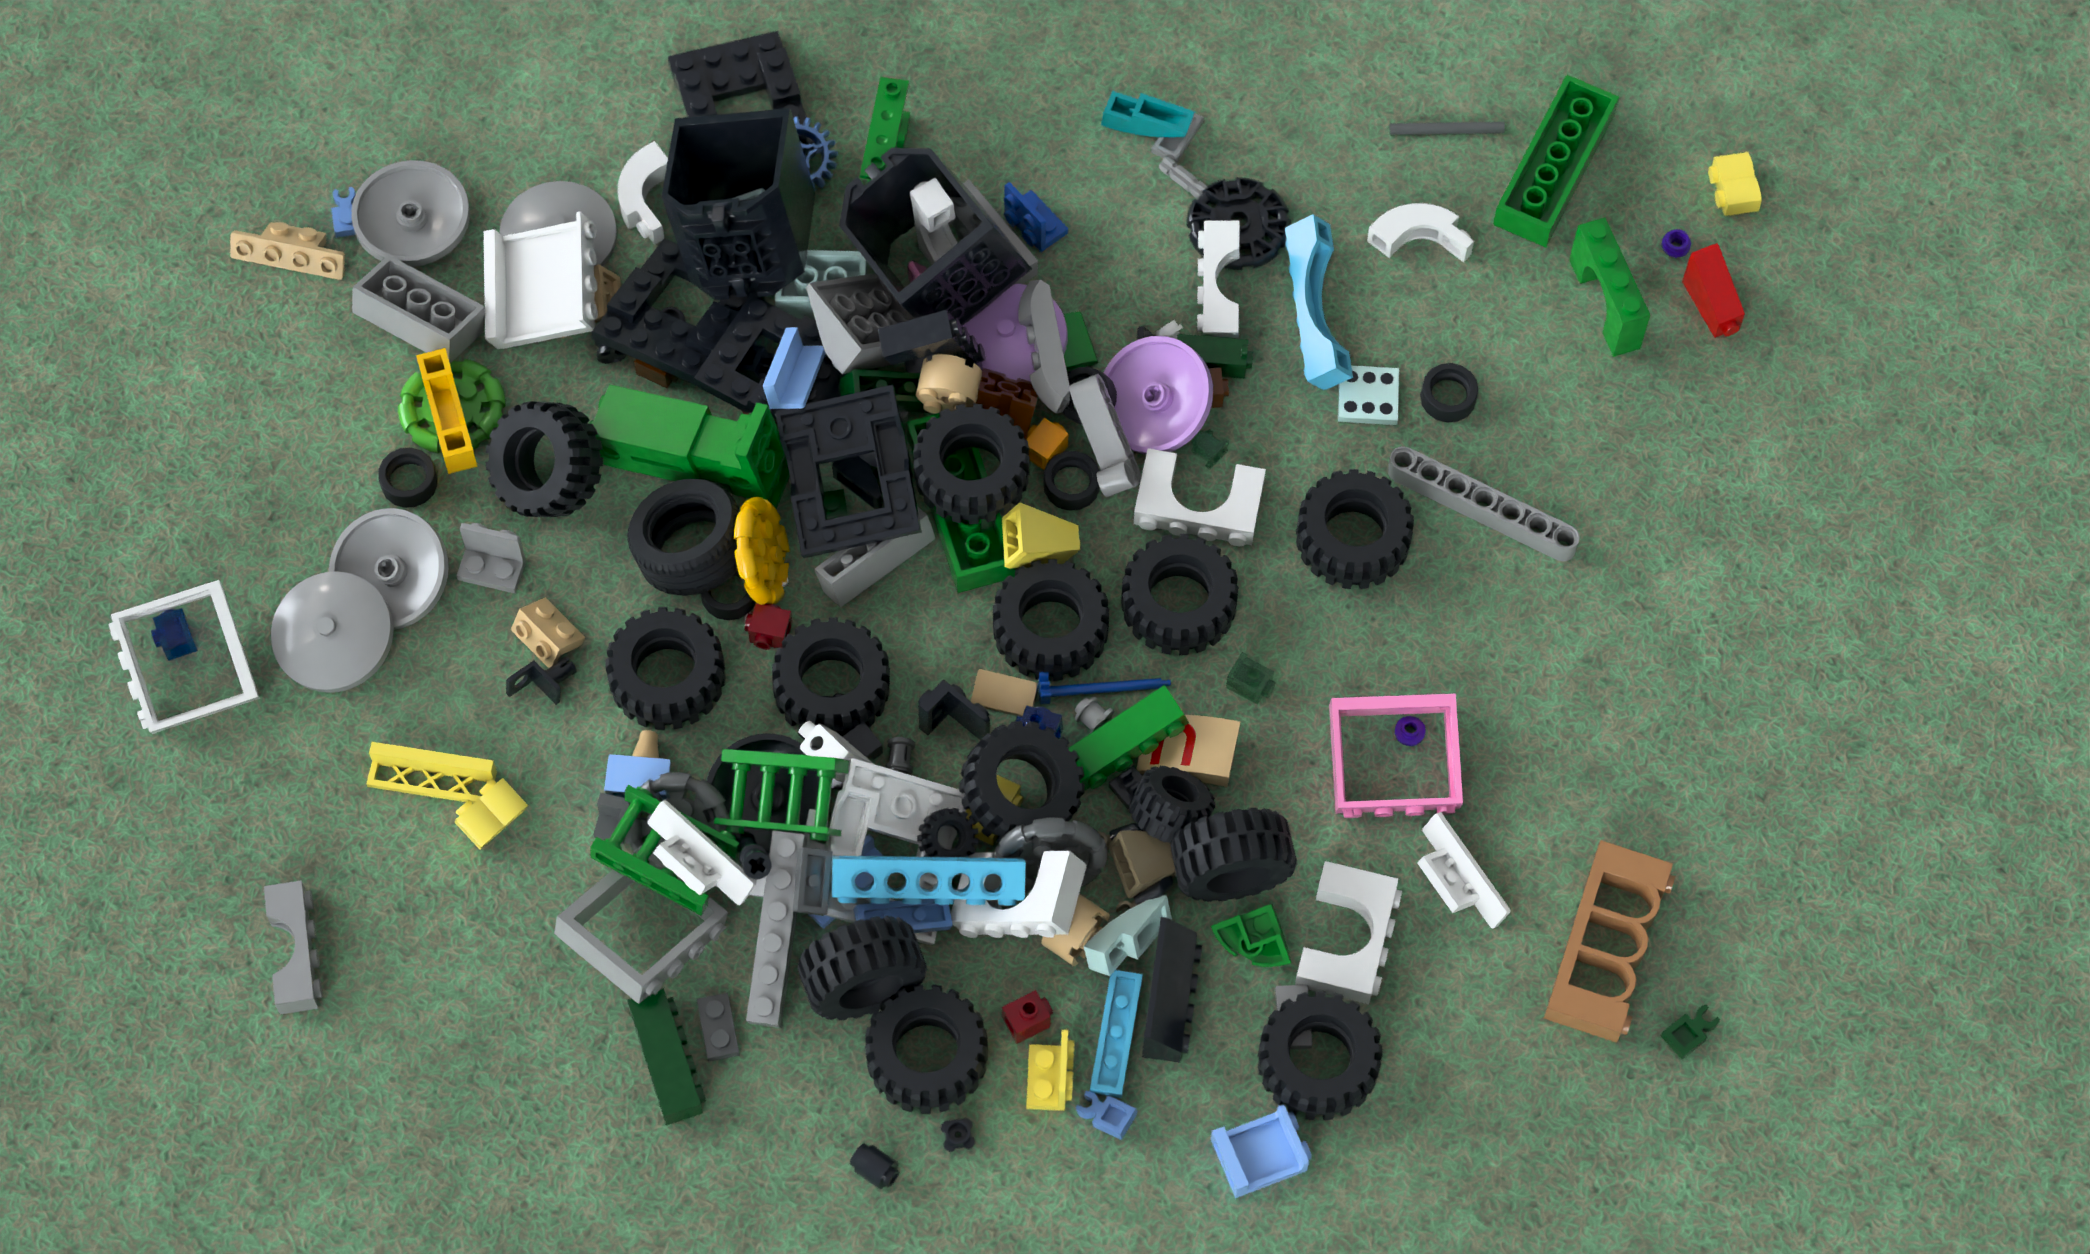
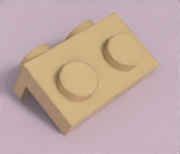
(546, 631)

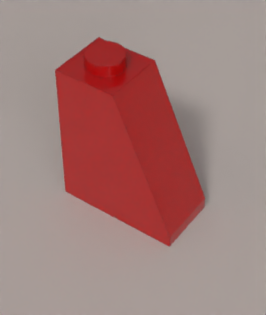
(1713, 291)

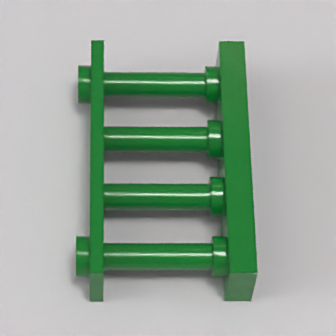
(888, 123)
(798, 768)
(638, 866)

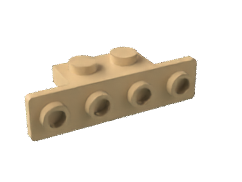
(289, 249)

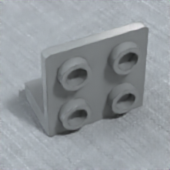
(491, 558)

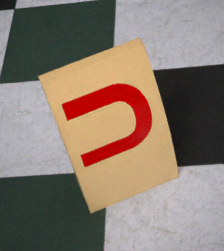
(1201, 749)

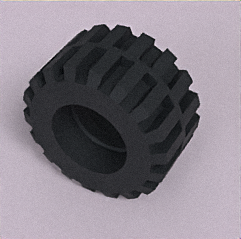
(1169, 801)

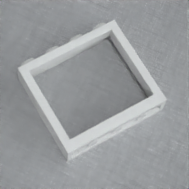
(129, 659)

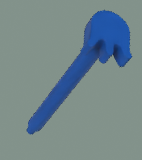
(1046, 691)

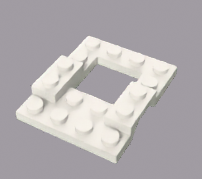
(889, 805)

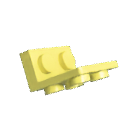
(1048, 1078)

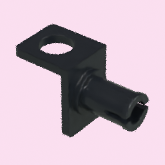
(546, 680)

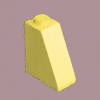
(1037, 536)

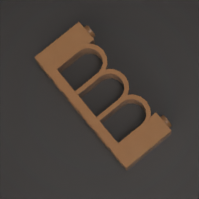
(1585, 1009)

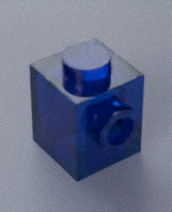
(173, 634)

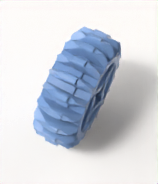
(821, 147)

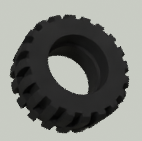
(966, 429)
(513, 459)
(1354, 563)
(1050, 584)
(1177, 629)
(831, 642)
(672, 703)
(1030, 745)
(1233, 854)
(861, 966)
(924, 1009)
(1313, 1094)

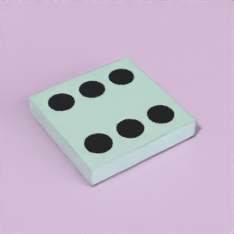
(1369, 396)

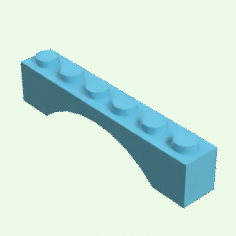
(1309, 252)

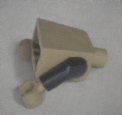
(1142, 863)

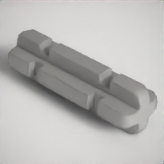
(1182, 177)

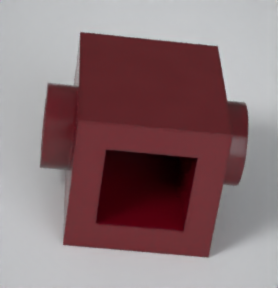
(768, 625)
(1027, 1016)

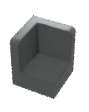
(611, 811)

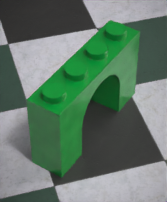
(1598, 256)

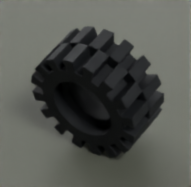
(952, 818)

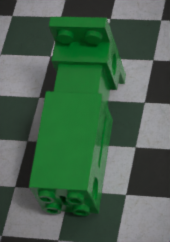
(686, 442)

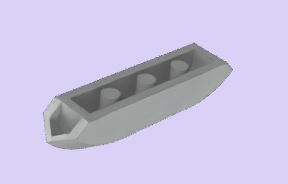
(1039, 317)

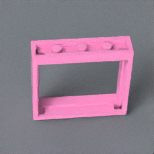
(1391, 706)

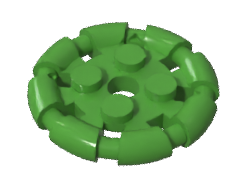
(470, 399)

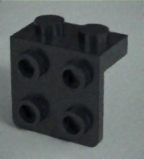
(952, 701)

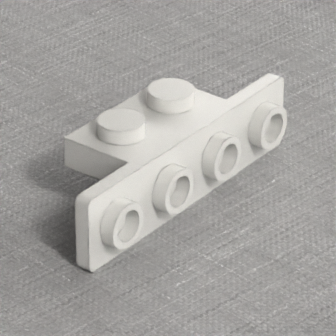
(696, 857)
(1458, 875)

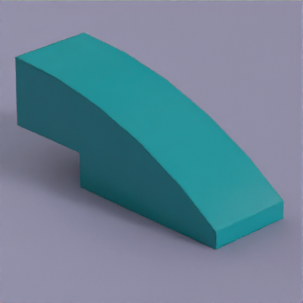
(1146, 116)

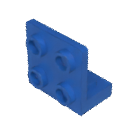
(1033, 218)

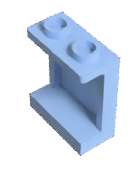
(1261, 1152)

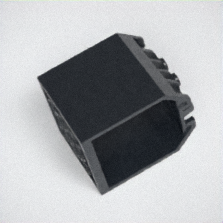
(736, 240)
(959, 281)

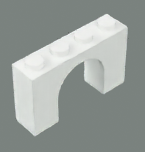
(1231, 522)
(1373, 899)
(1043, 912)

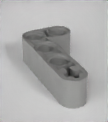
(1106, 436)

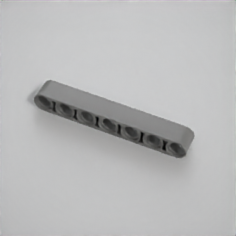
(1476, 491)

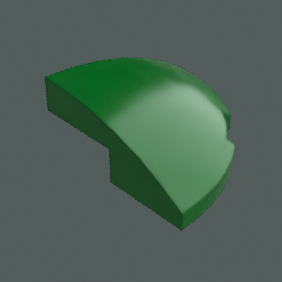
(1255, 936)

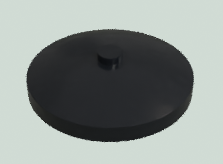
(722, 778)

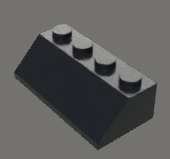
(1170, 992)

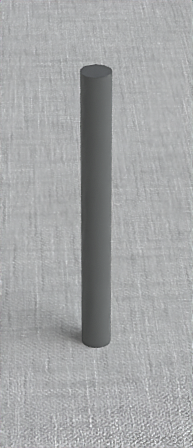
(1446, 128)

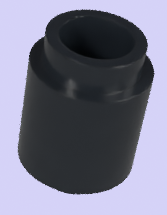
(875, 1166)

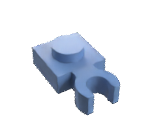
(342, 215)
(1110, 1117)

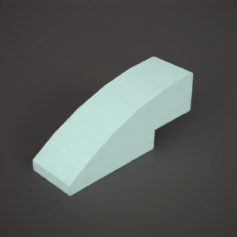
(1126, 935)

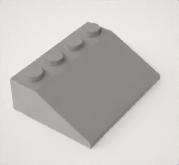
(849, 319)

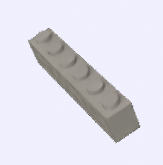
(775, 933)

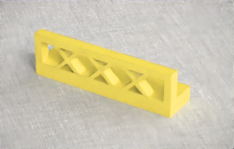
(430, 762)

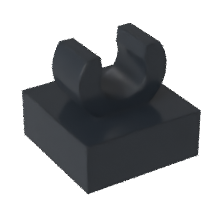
(1126, 785)

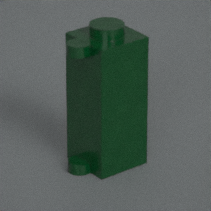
(1222, 353)

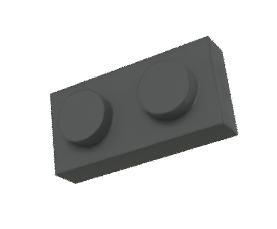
(812, 881)
(718, 1027)

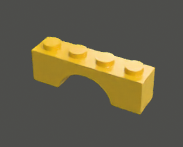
(446, 411)

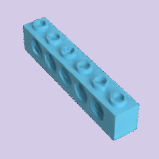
(944, 868)

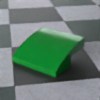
(1079, 345)

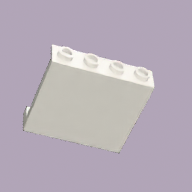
(540, 283)

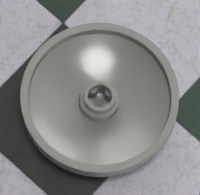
(557, 204)
(410, 212)
(398, 557)
(332, 632)

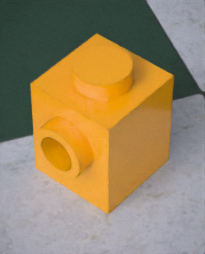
(1046, 442)

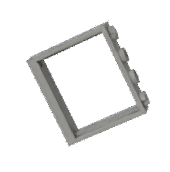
(635, 985)

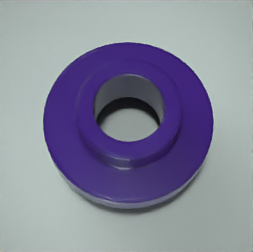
(1676, 236)
(1406, 738)

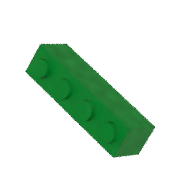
(1128, 736)

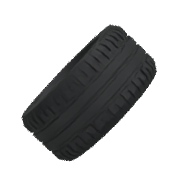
(672, 509)

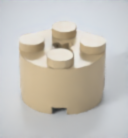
(947, 383)
(1083, 927)

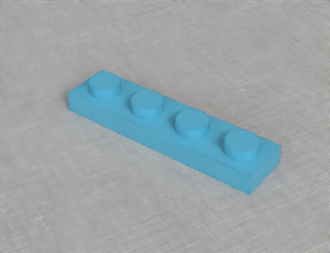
(1116, 1033)

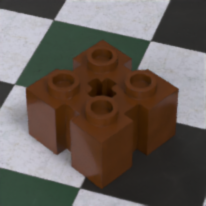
(1009, 396)

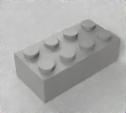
(417, 308)

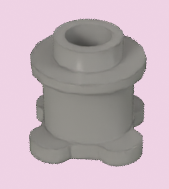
(1092, 714)

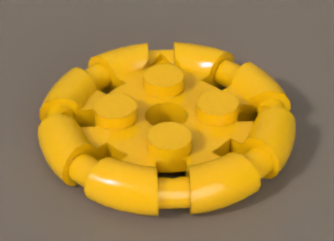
(761, 550)

